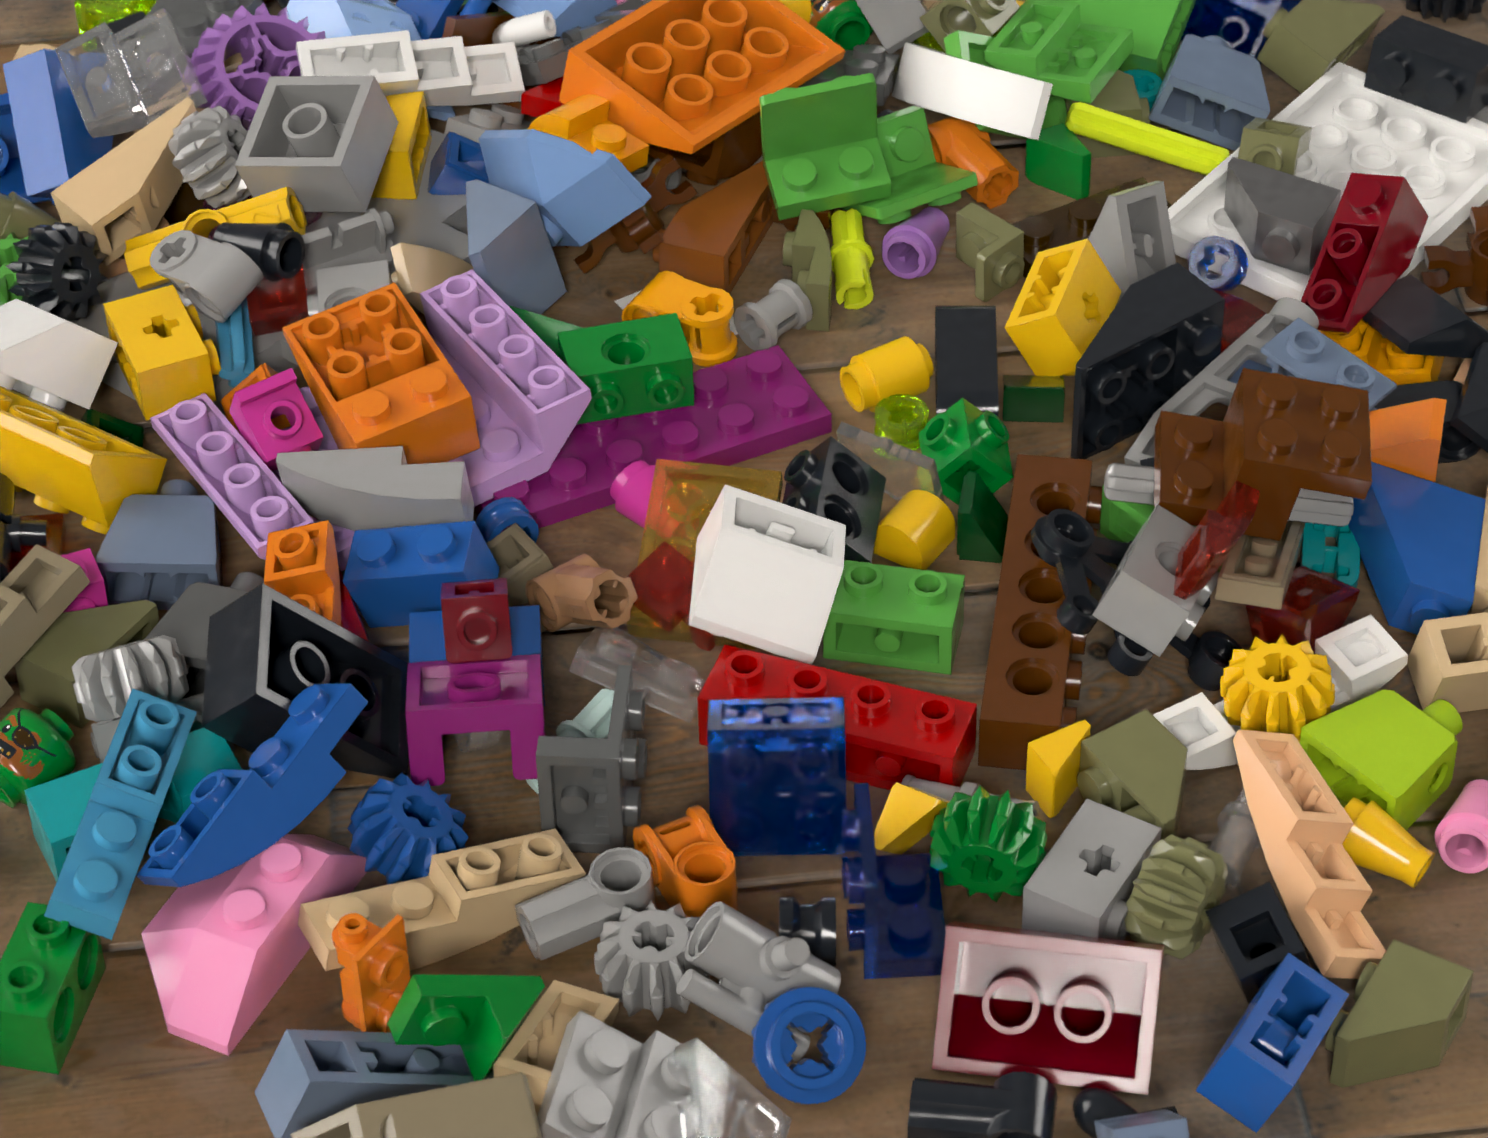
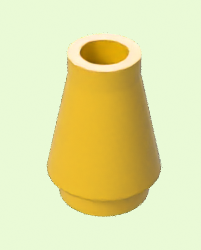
(1384, 845)

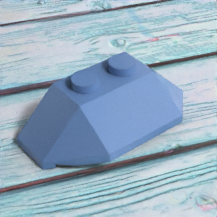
(573, 188)

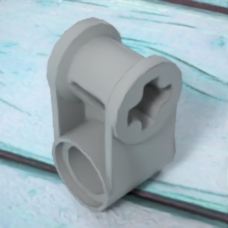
(206, 272)

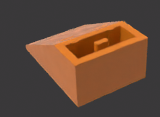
(384, 379)

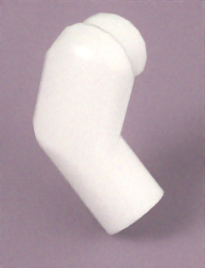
(526, 30)

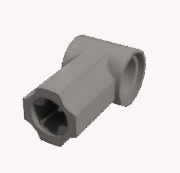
(580, 908)

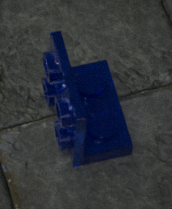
(777, 774)
(897, 902)

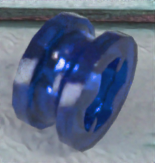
(1203, 256)

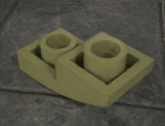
(811, 263)

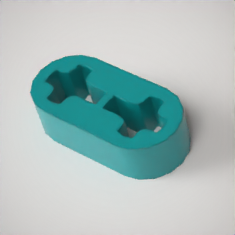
(1340, 560)

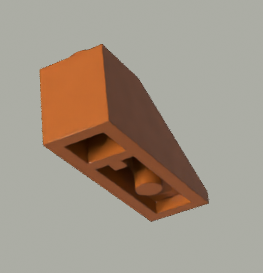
(718, 231)

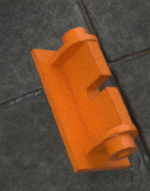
(373, 971)

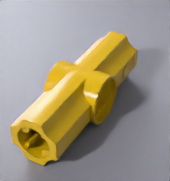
(272, 207)

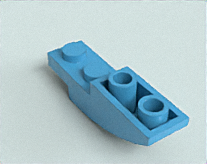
(120, 814)

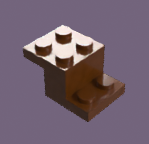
(1274, 438)

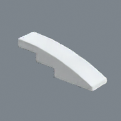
(438, 66)

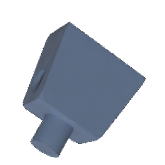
(1211, 92)
(161, 546)

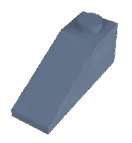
(332, 1070)

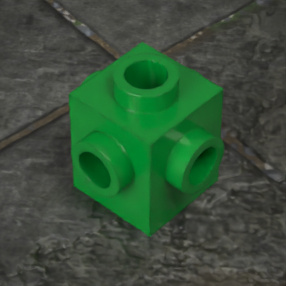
(967, 441)

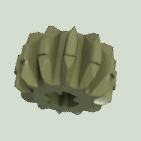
(1173, 893)

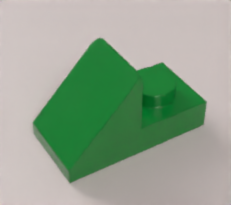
(465, 1011)

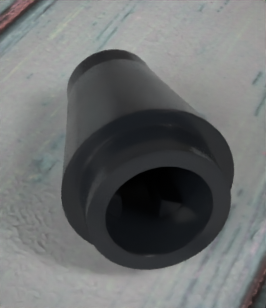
(271, 246)

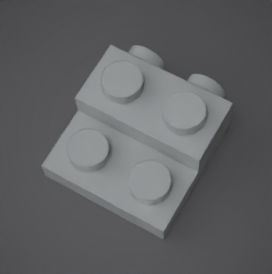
(613, 1085)

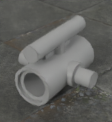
(750, 969)

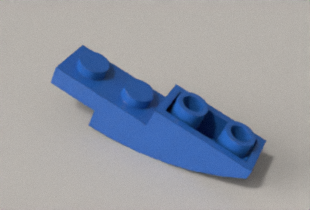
(249, 810)

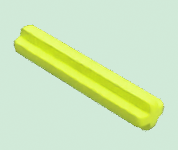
(1144, 138)

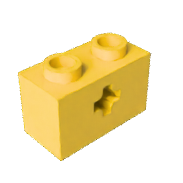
(1062, 307)
(161, 349)

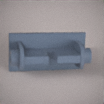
(1310, 355)

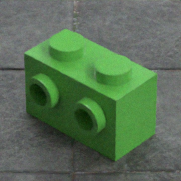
(896, 617)

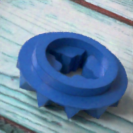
(841, 1045)

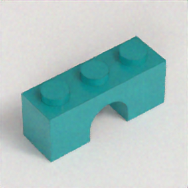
(60, 803)

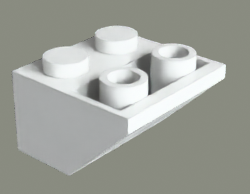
(50, 356)
(766, 574)

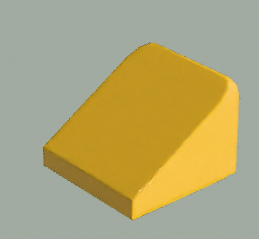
(1054, 766)
(906, 818)

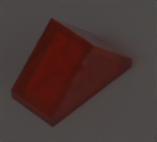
(1309, 611)

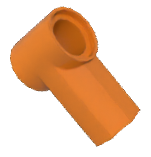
(968, 148)

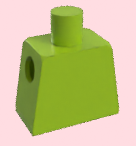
(1386, 752)

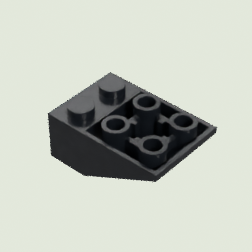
(1143, 356)

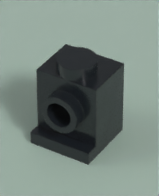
(1254, 936)

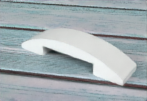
(972, 91)
(1360, 661)

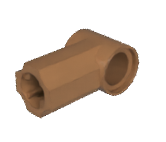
(581, 595)

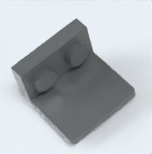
(589, 781)

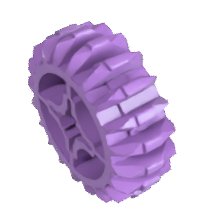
(266, 49)

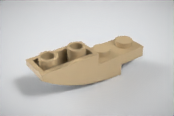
(458, 904)

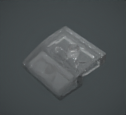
(129, 75)

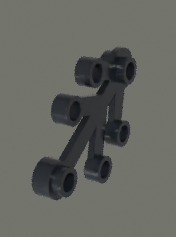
(1071, 546)

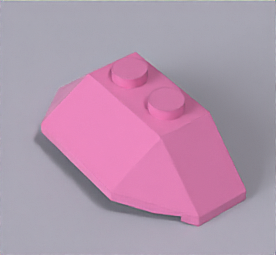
(236, 937)

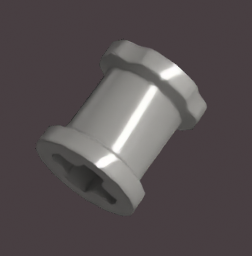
(773, 315)

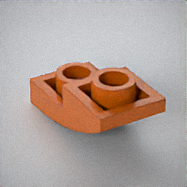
(305, 567)

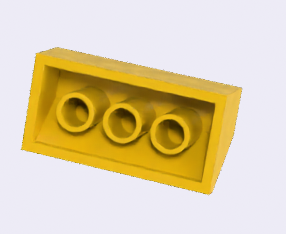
(71, 461)

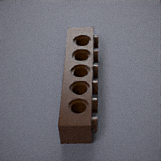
(1030, 650)

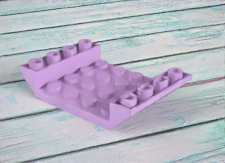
(519, 395)

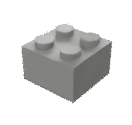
(320, 140)

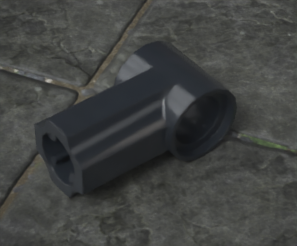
(1011, 1108)

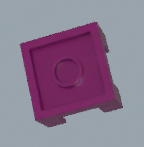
(469, 700)

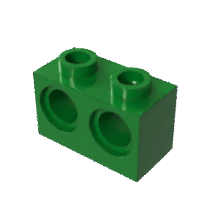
(45, 989)

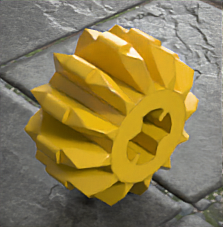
(1276, 687)

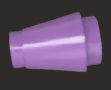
(915, 243)

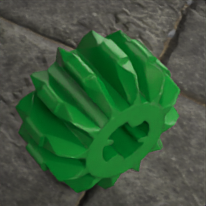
(987, 843)

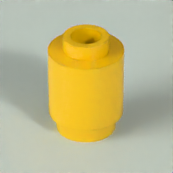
(886, 371)

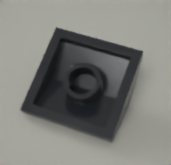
(1424, 322)

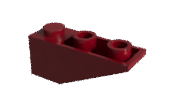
(1364, 249)

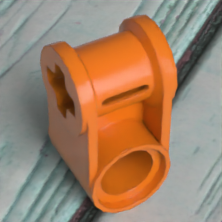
(689, 862)

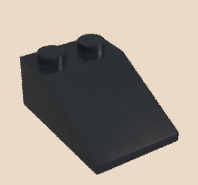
(273, 649)

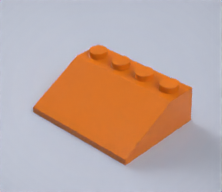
(695, 66)

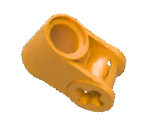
(697, 314)

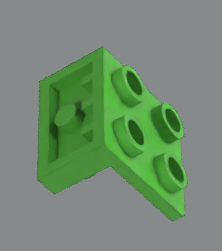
(823, 146)
(912, 169)

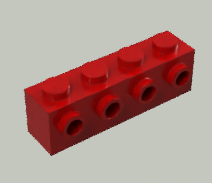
(886, 725)

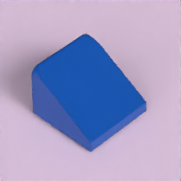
(454, 165)

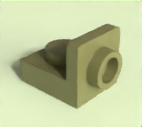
(1274, 144)
(990, 248)

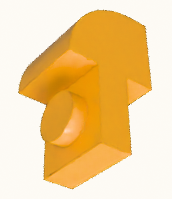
(588, 125)

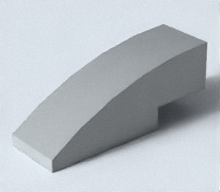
(376, 488)

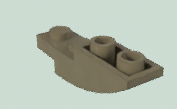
(31, 601)

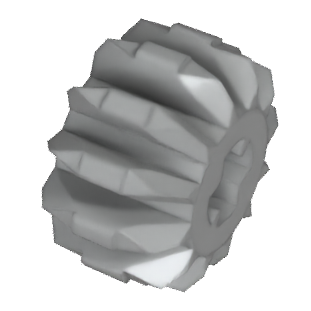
(207, 153)
(109, 675)
(645, 958)

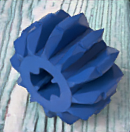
(403, 826)

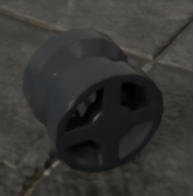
(811, 923)

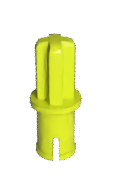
(851, 260)

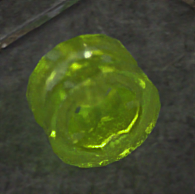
(901, 409)

